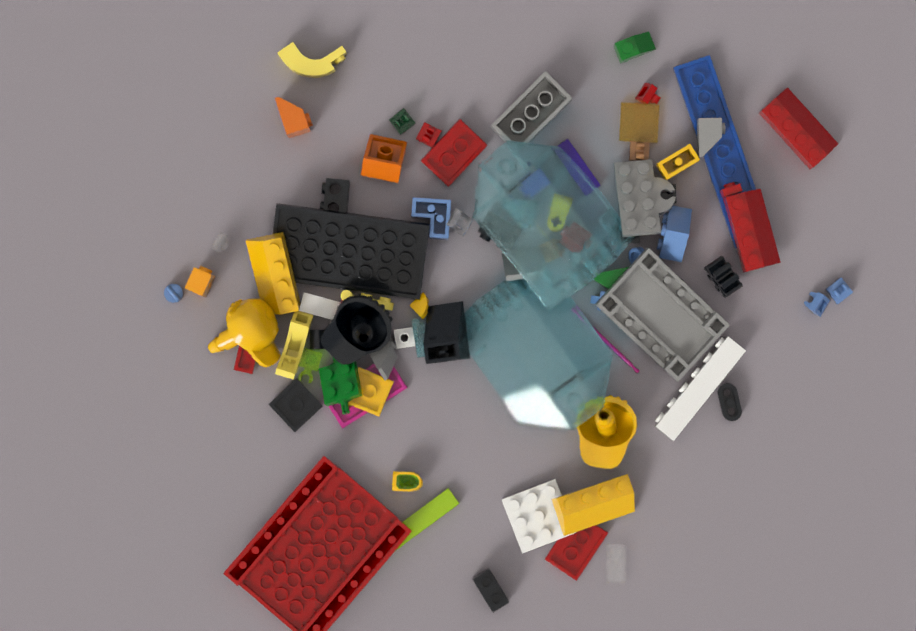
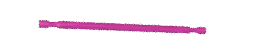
(616, 351)

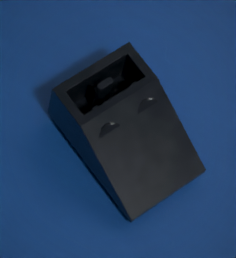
(446, 333)

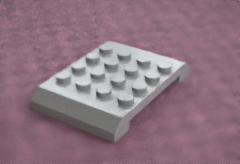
(662, 314)

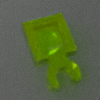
(310, 361)

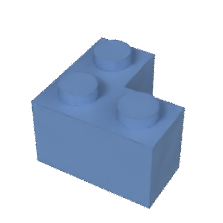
(437, 211)
(674, 233)

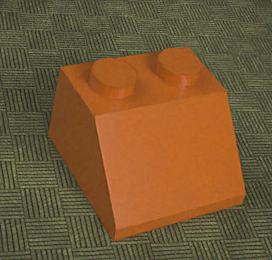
(293, 118)
(383, 158)

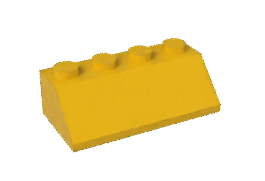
(274, 272)
(594, 504)

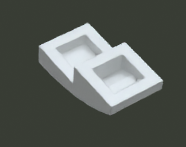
(318, 306)

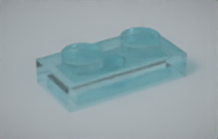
(418, 330)

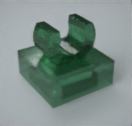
(402, 121)

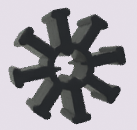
(722, 275)

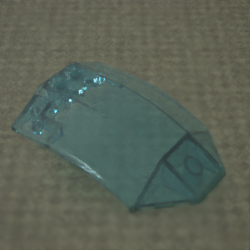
(547, 218)
(538, 359)

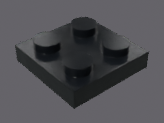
(295, 405)

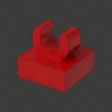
(647, 94)
(428, 135)

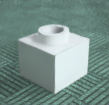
(409, 343)

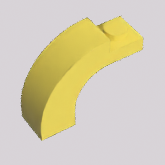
(309, 67)
(294, 344)

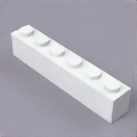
(699, 389)

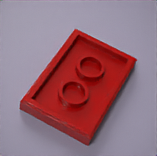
(453, 152)
(575, 551)

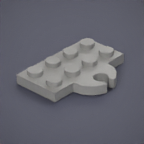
(640, 197)

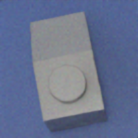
(708, 134)
(385, 359)

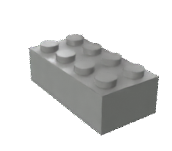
(532, 110)

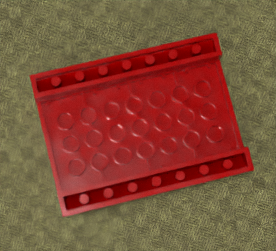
(318, 549)

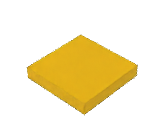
(374, 392)

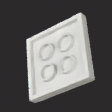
(534, 516)

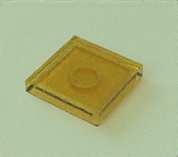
(639, 122)

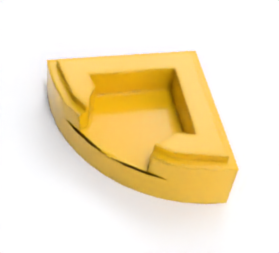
(420, 306)

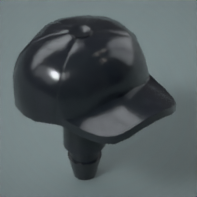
(357, 329)

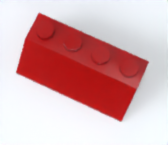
(798, 128)
(751, 230)

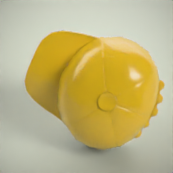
(252, 327)
(607, 434)

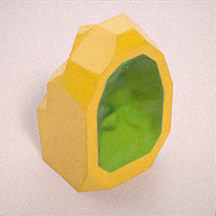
(406, 481)

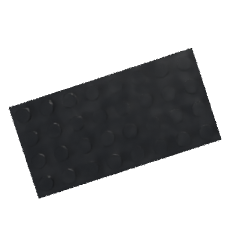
(354, 250)

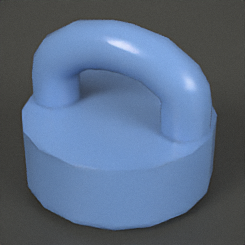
(634, 253)
(173, 293)

